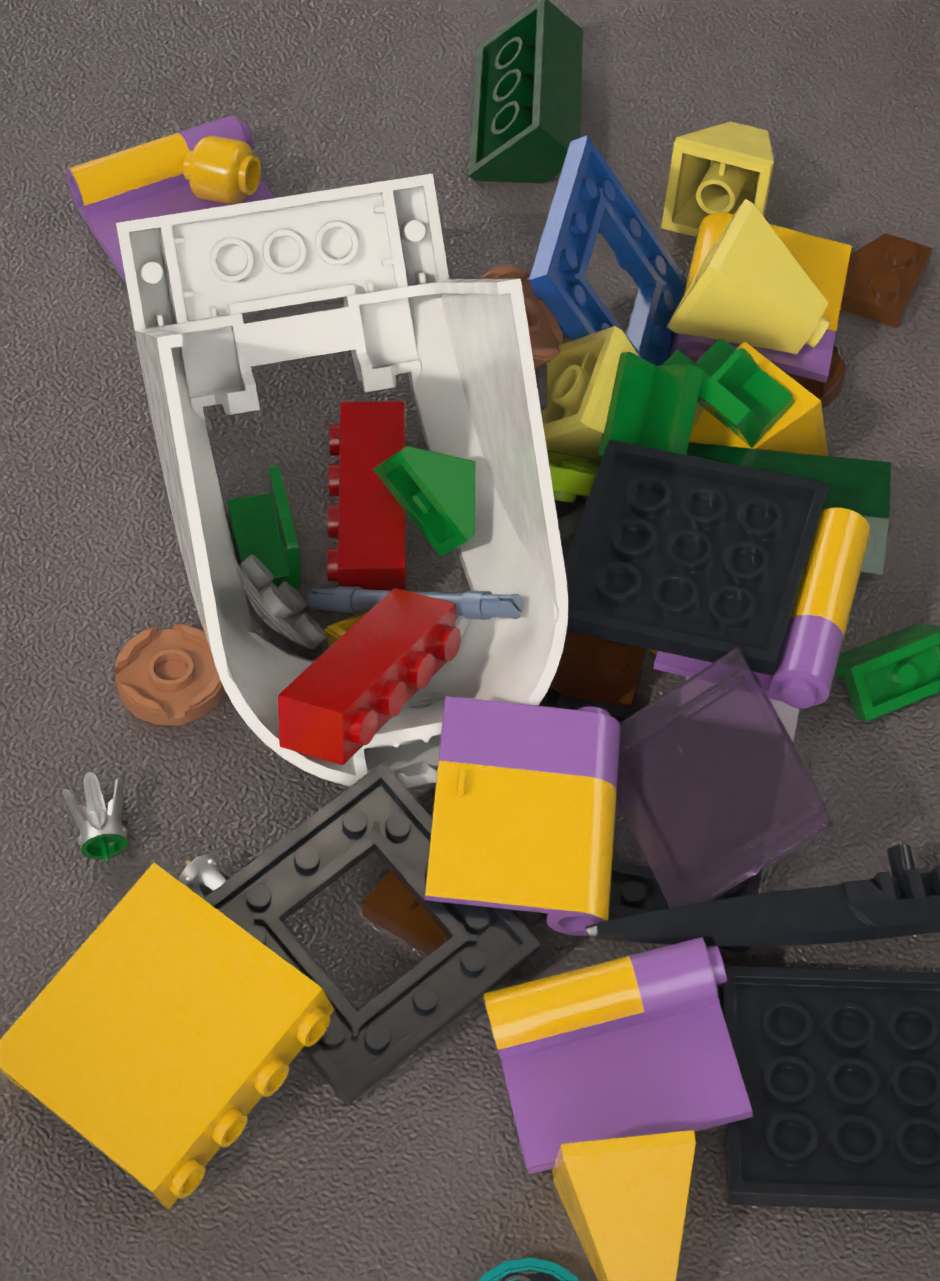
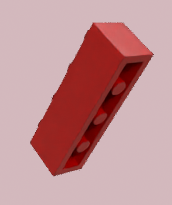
(368, 515)
(367, 676)

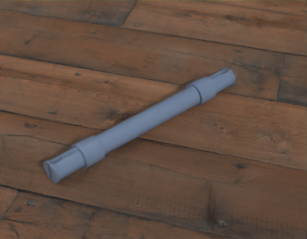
(471, 604)

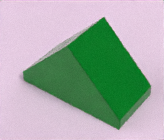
(434, 493)

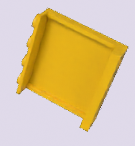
(164, 1034)

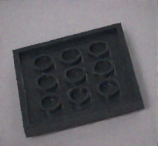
(691, 555)
(836, 1088)

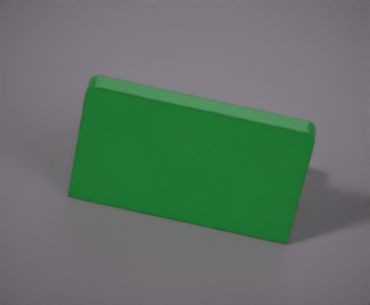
(652, 404)
(266, 530)
(892, 671)

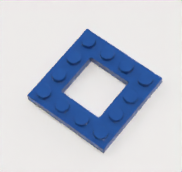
(594, 202)

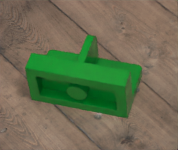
(738, 391)

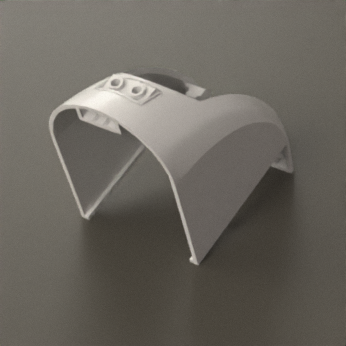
(401, 315)

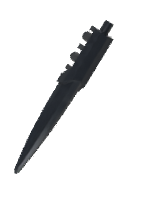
(807, 916)

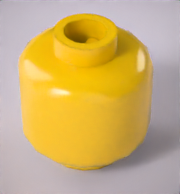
(222, 170)

